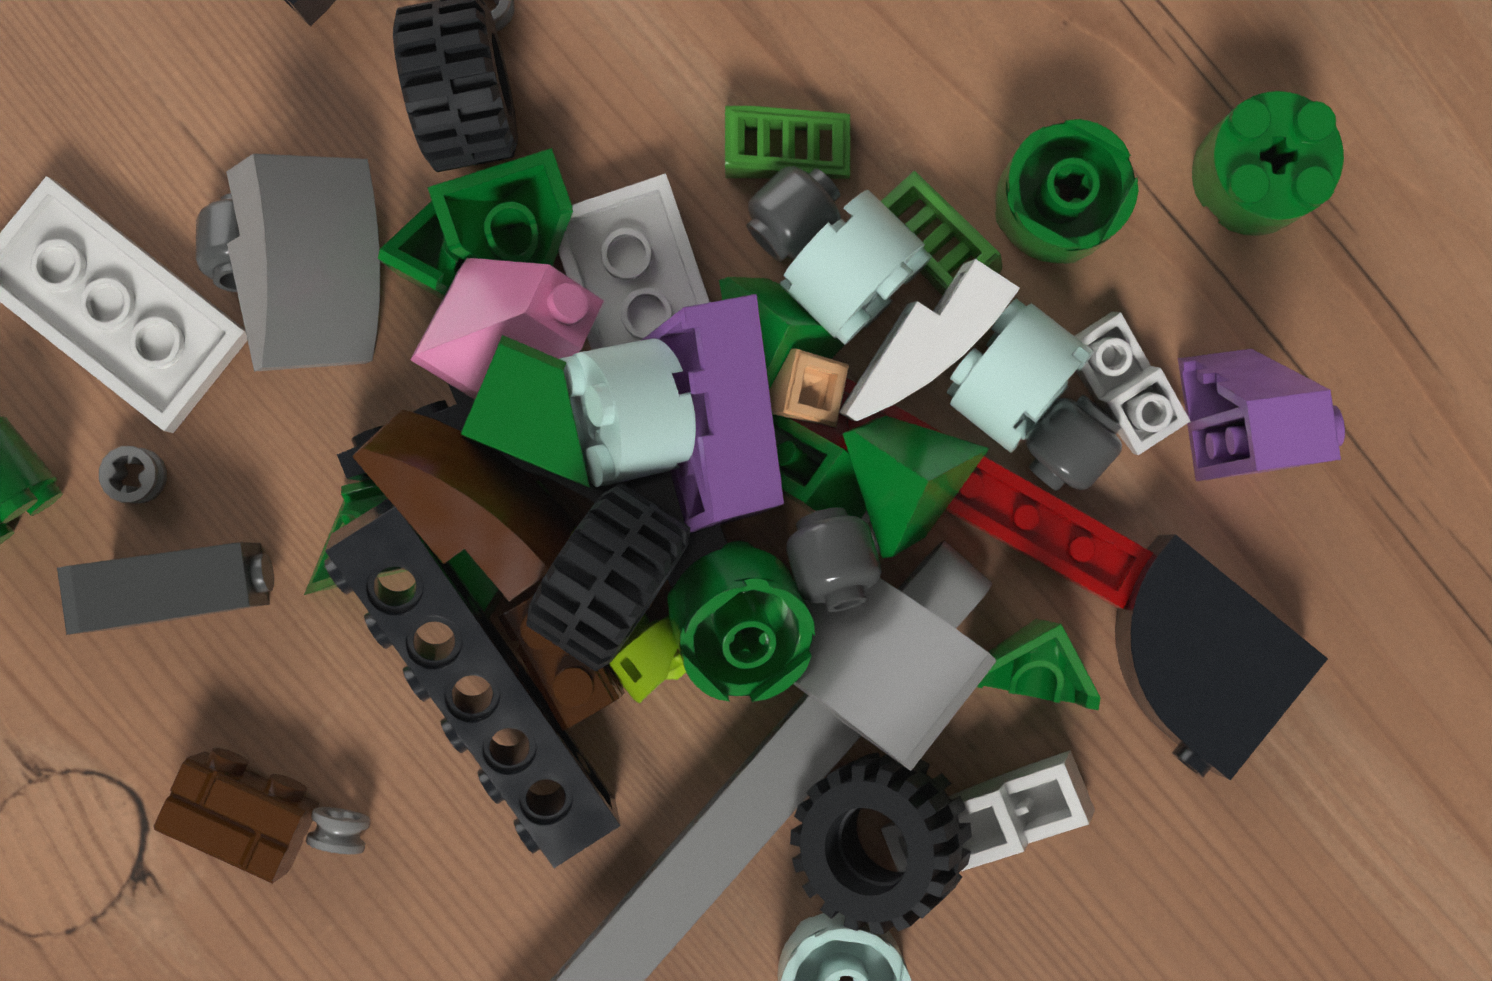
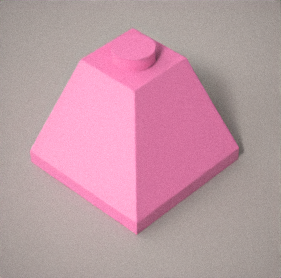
(506, 299)

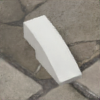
(930, 341)
(1014, 811)

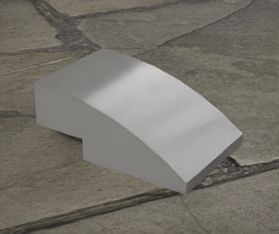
(306, 260)
(891, 670)

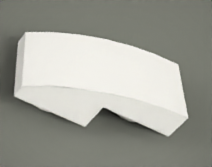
(1128, 385)

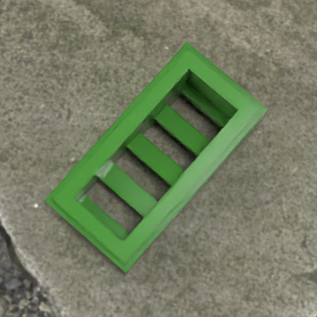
(788, 120)
(952, 226)

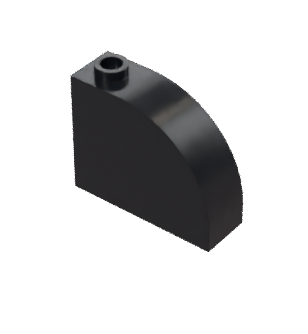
(1207, 659)

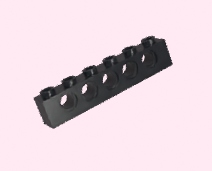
(554, 823)

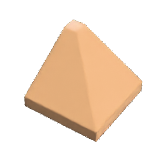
(809, 388)

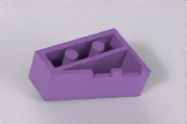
(1255, 415)
(735, 448)

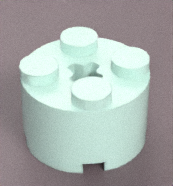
(855, 267)
(1017, 375)
(629, 411)
(827, 950)

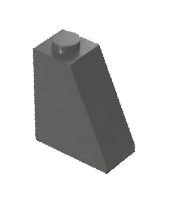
(164, 587)

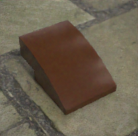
(467, 499)

